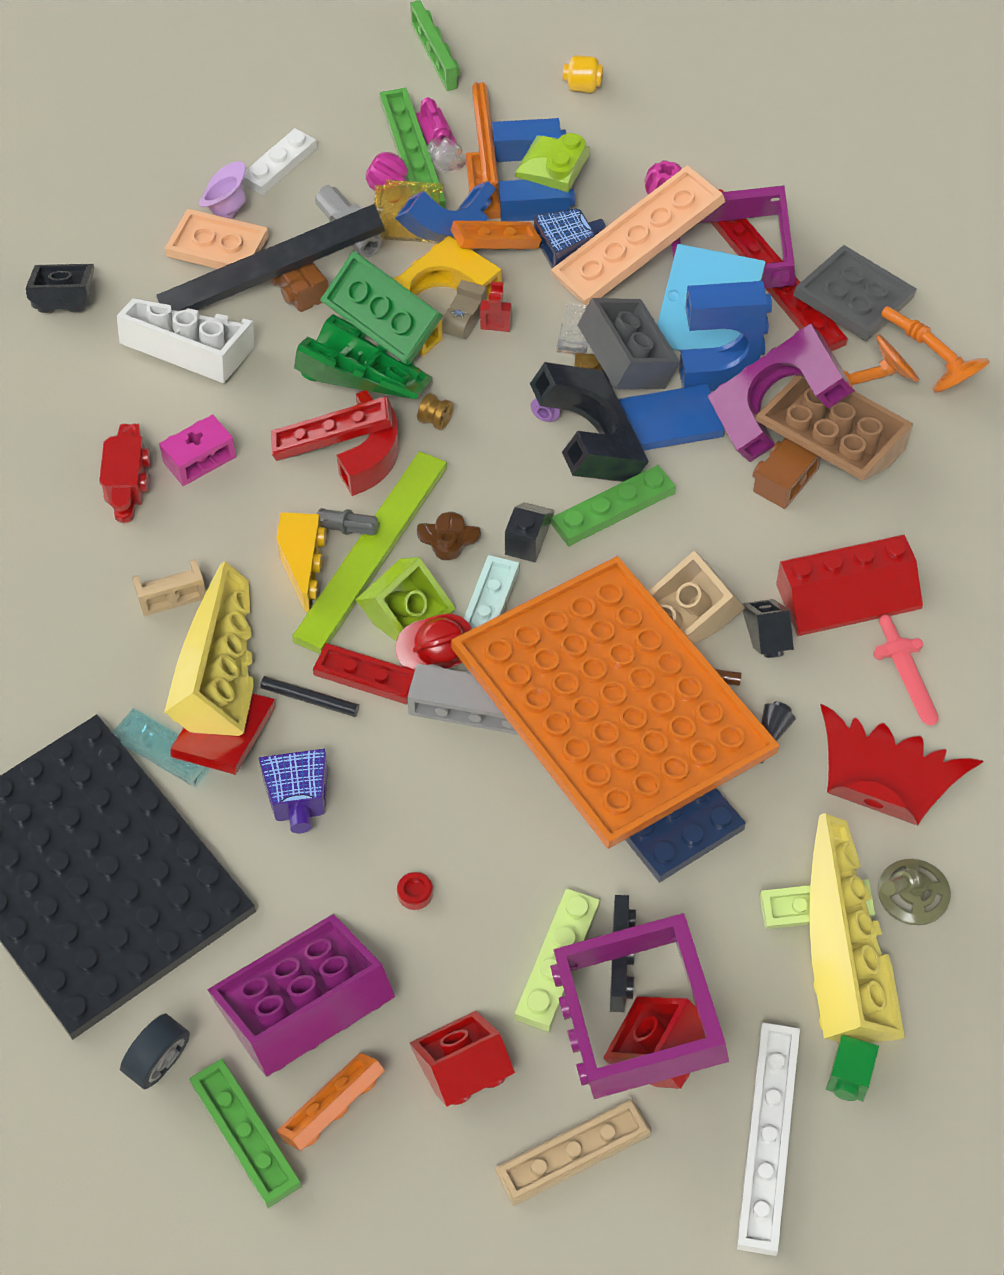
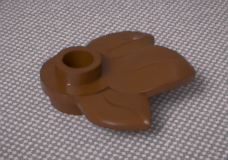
(448, 535)

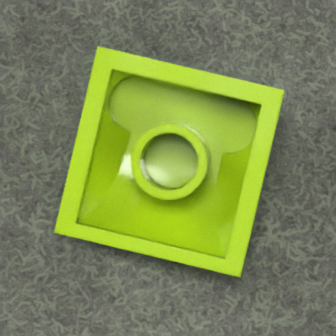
(554, 161)

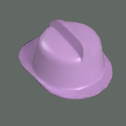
(225, 191)

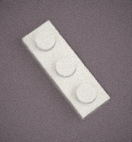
(279, 161)

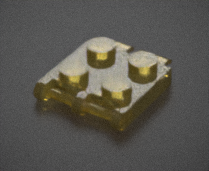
(392, 198)

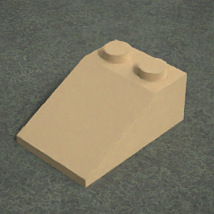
(696, 598)

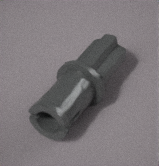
(348, 522)

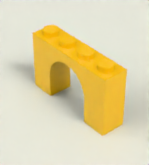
(446, 267)

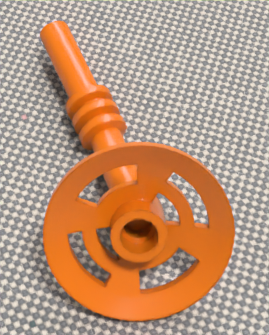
(891, 363)
(956, 367)

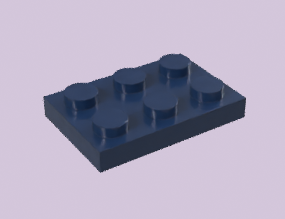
(686, 834)

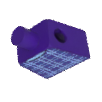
(296, 786)

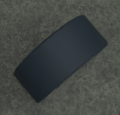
(154, 1051)

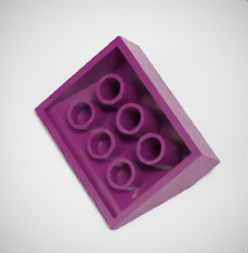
(302, 994)

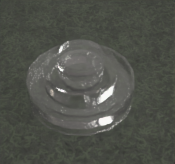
(446, 155)

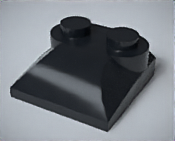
(60, 287)

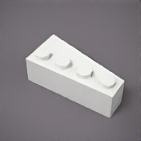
(185, 338)

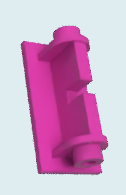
(433, 121)

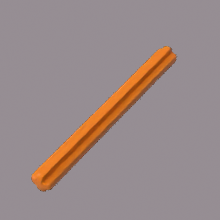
(485, 134)

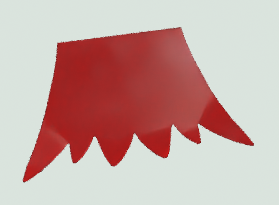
(885, 774)

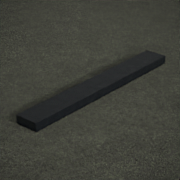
(275, 260)

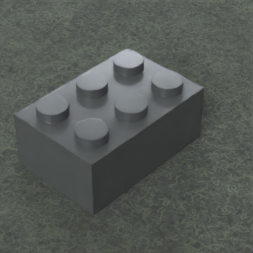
(628, 343)

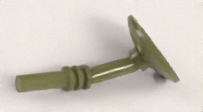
(912, 888)

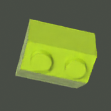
(404, 596)

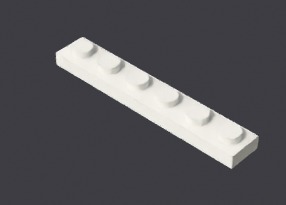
(768, 1140)

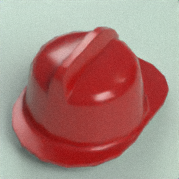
(430, 641)

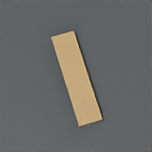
(572, 1152)

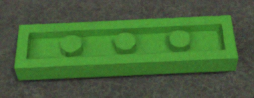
(437, 51)
(613, 505)
(245, 1133)

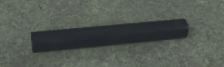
(309, 696)

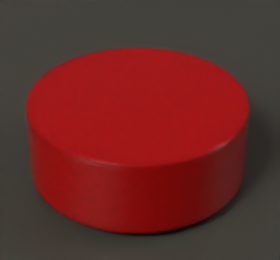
(414, 890)

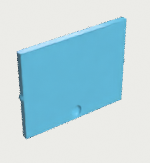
(701, 267)

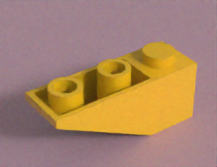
(298, 548)

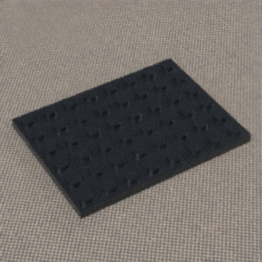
(102, 878)

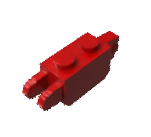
(124, 471)

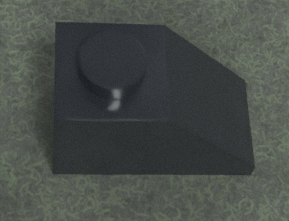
(527, 531)
(769, 627)

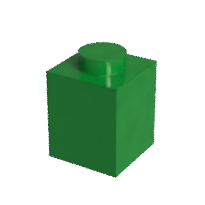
(852, 1069)

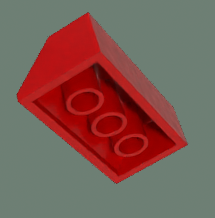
(850, 585)

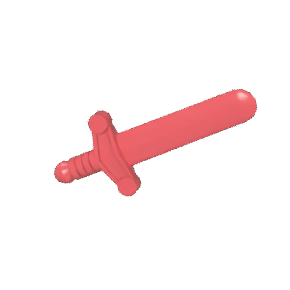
(899, 650)

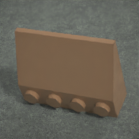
(850, 434)

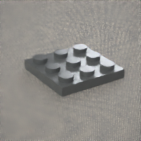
(854, 292)

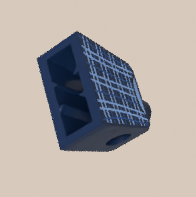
(564, 233)

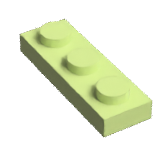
(792, 906)

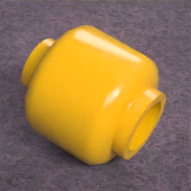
(583, 73)

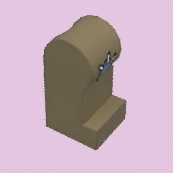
(464, 310)

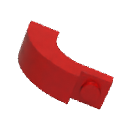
(371, 460)

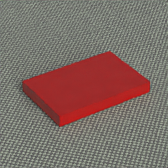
(224, 751)

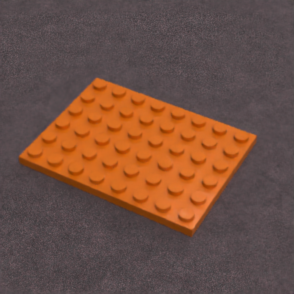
(614, 700)

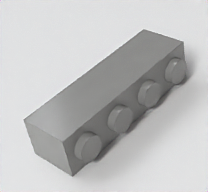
(453, 698)

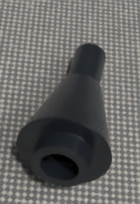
(777, 719)

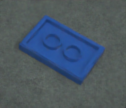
(673, 417)

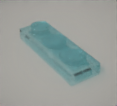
(154, 743)

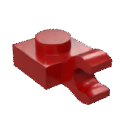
(495, 313)

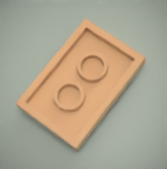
(214, 239)

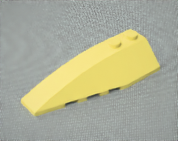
(211, 675)
(849, 971)

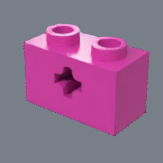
(197, 450)

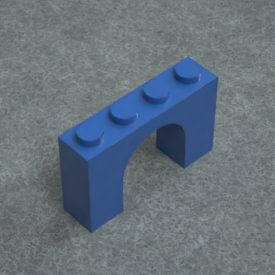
(523, 198)
(725, 306)

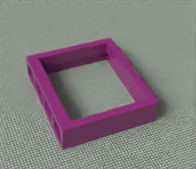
(758, 203)
(656, 1065)

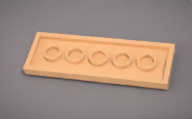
(638, 235)

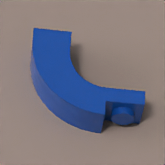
(432, 222)

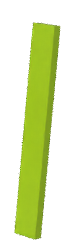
(369, 553)

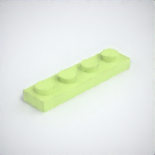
(570, 925)

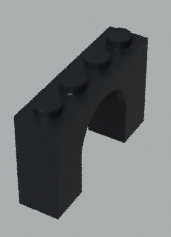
(604, 455)

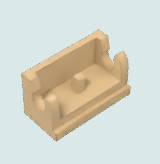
(170, 590)

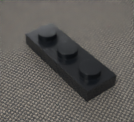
(621, 984)

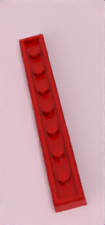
(749, 243)

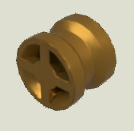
(435, 411)

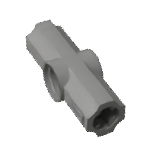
(335, 206)

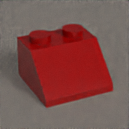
(656, 1026)
(463, 1058)

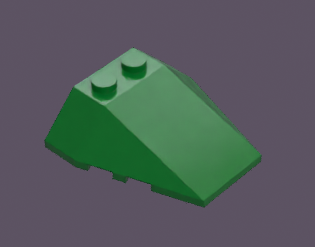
(349, 360)

